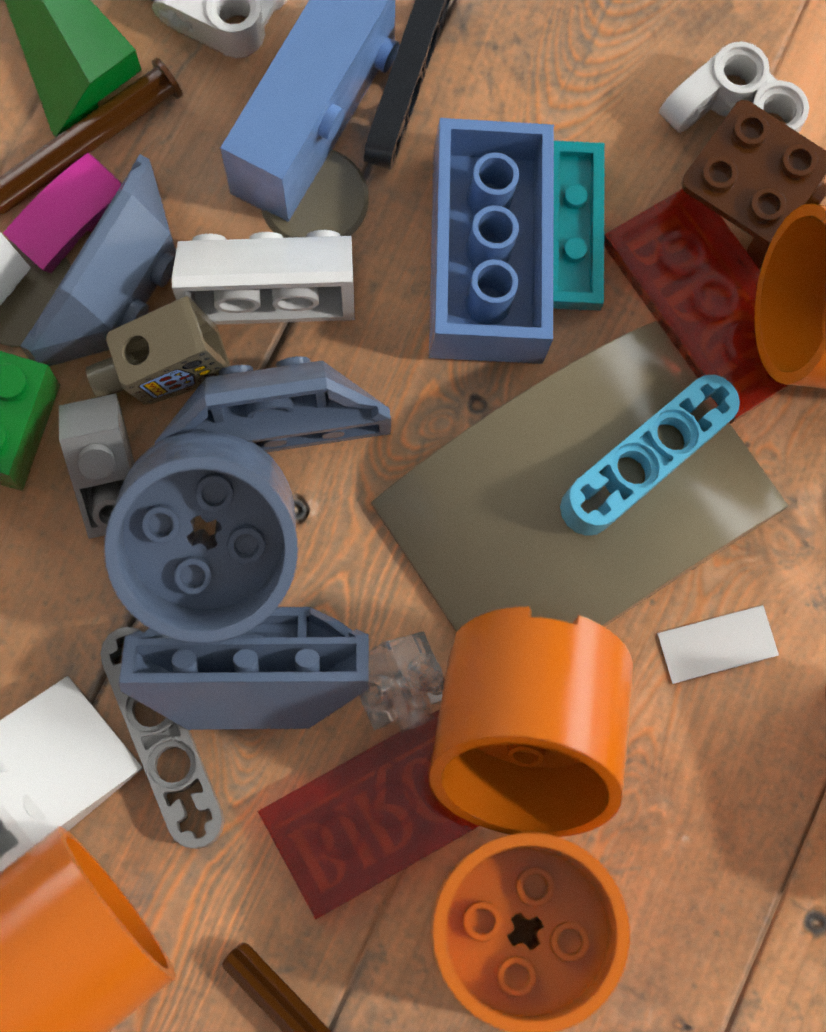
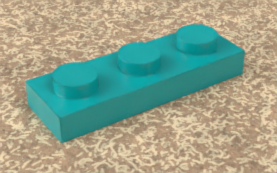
(578, 225)

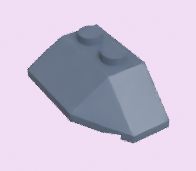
(110, 276)
(283, 406)
(272, 677)

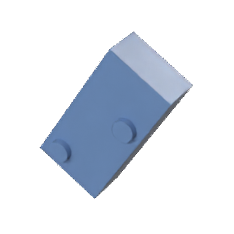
(307, 100)
(492, 241)

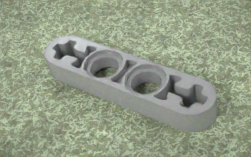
(155, 740)

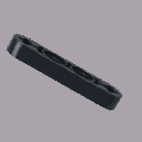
(405, 82)

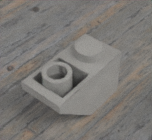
(96, 456)

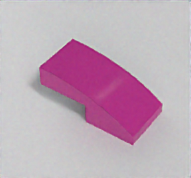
(63, 212)

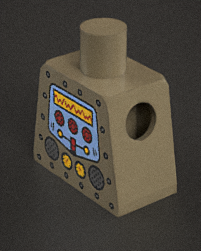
(160, 354)

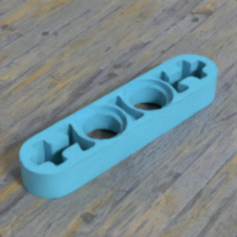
(650, 452)

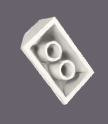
(267, 277)

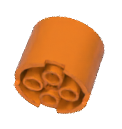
(793, 300)
(533, 724)
(72, 943)
(577, 943)

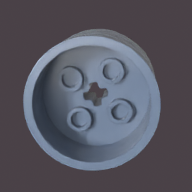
(185, 579)

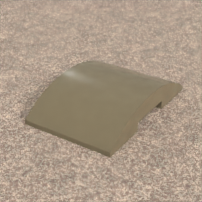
(487, 511)

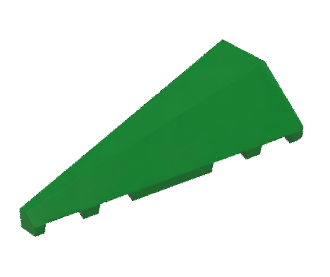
(71, 56)

